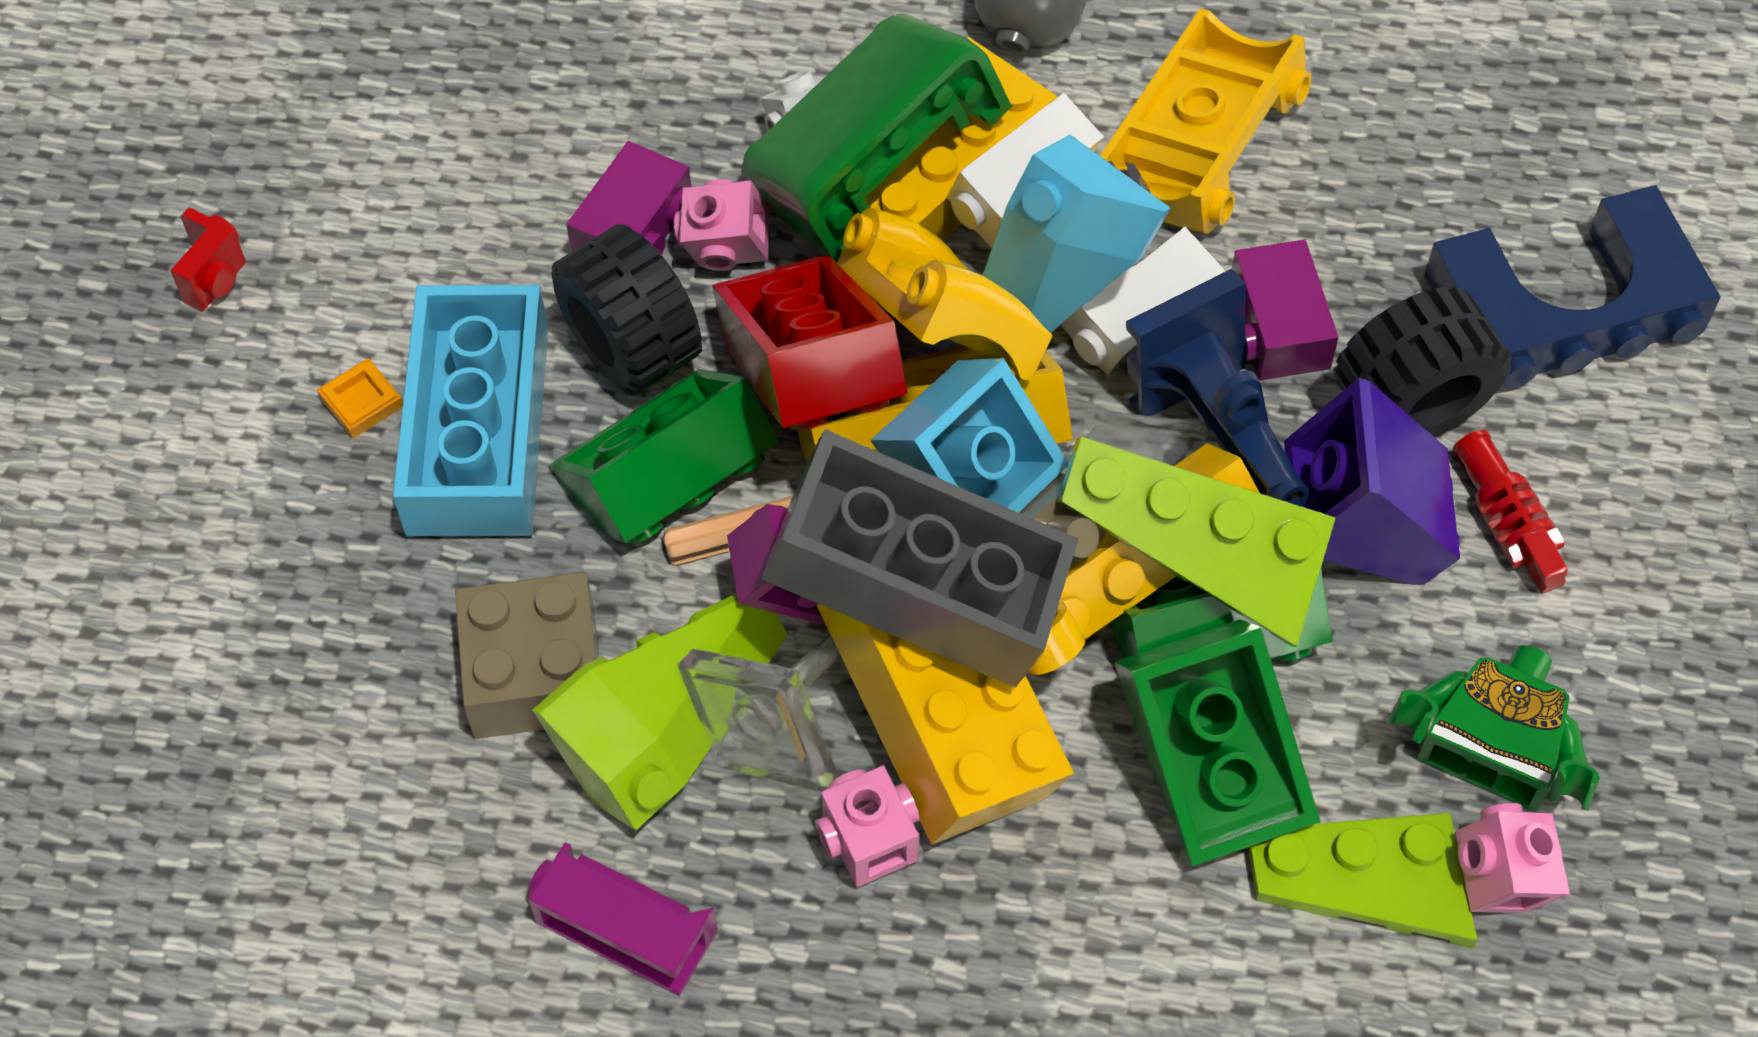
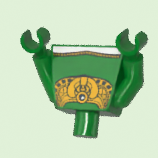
(1502, 730)

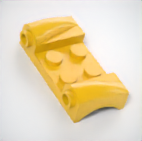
(1203, 114)
(936, 293)

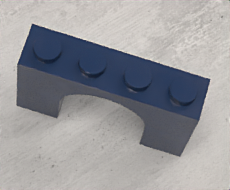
(1657, 277)

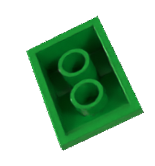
(1219, 740)

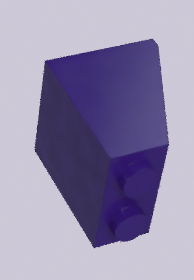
(1381, 483)

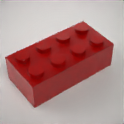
(810, 342)

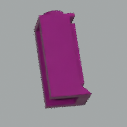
(621, 919)

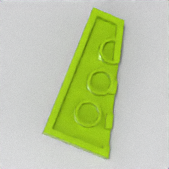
(1222, 538)

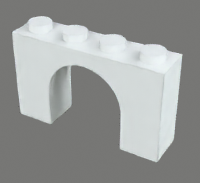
(1100, 325)

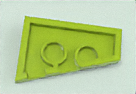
(1371, 871)

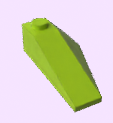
(630, 719)

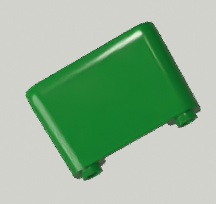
(866, 122)

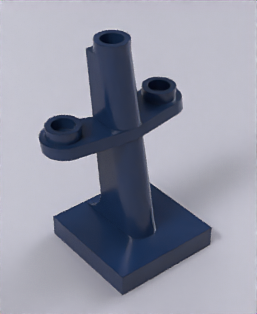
(1195, 353)

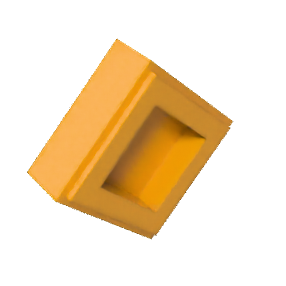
(360, 398)

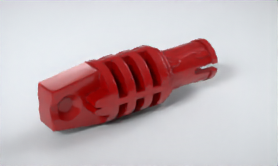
(1513, 512)

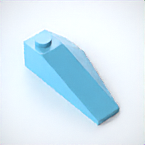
(1070, 231)

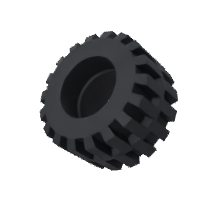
(627, 309)
(1429, 357)

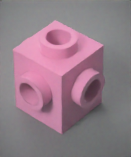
(723, 224)
(869, 824)
(1511, 860)

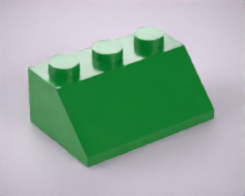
(667, 454)
(1184, 610)

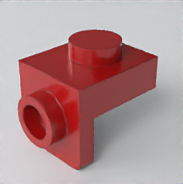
(211, 262)

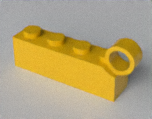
(1120, 575)

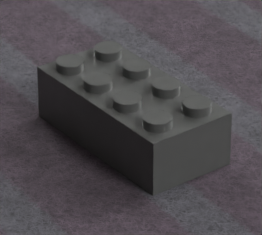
(921, 559)

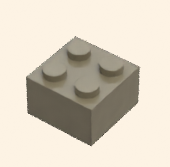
(520, 647)

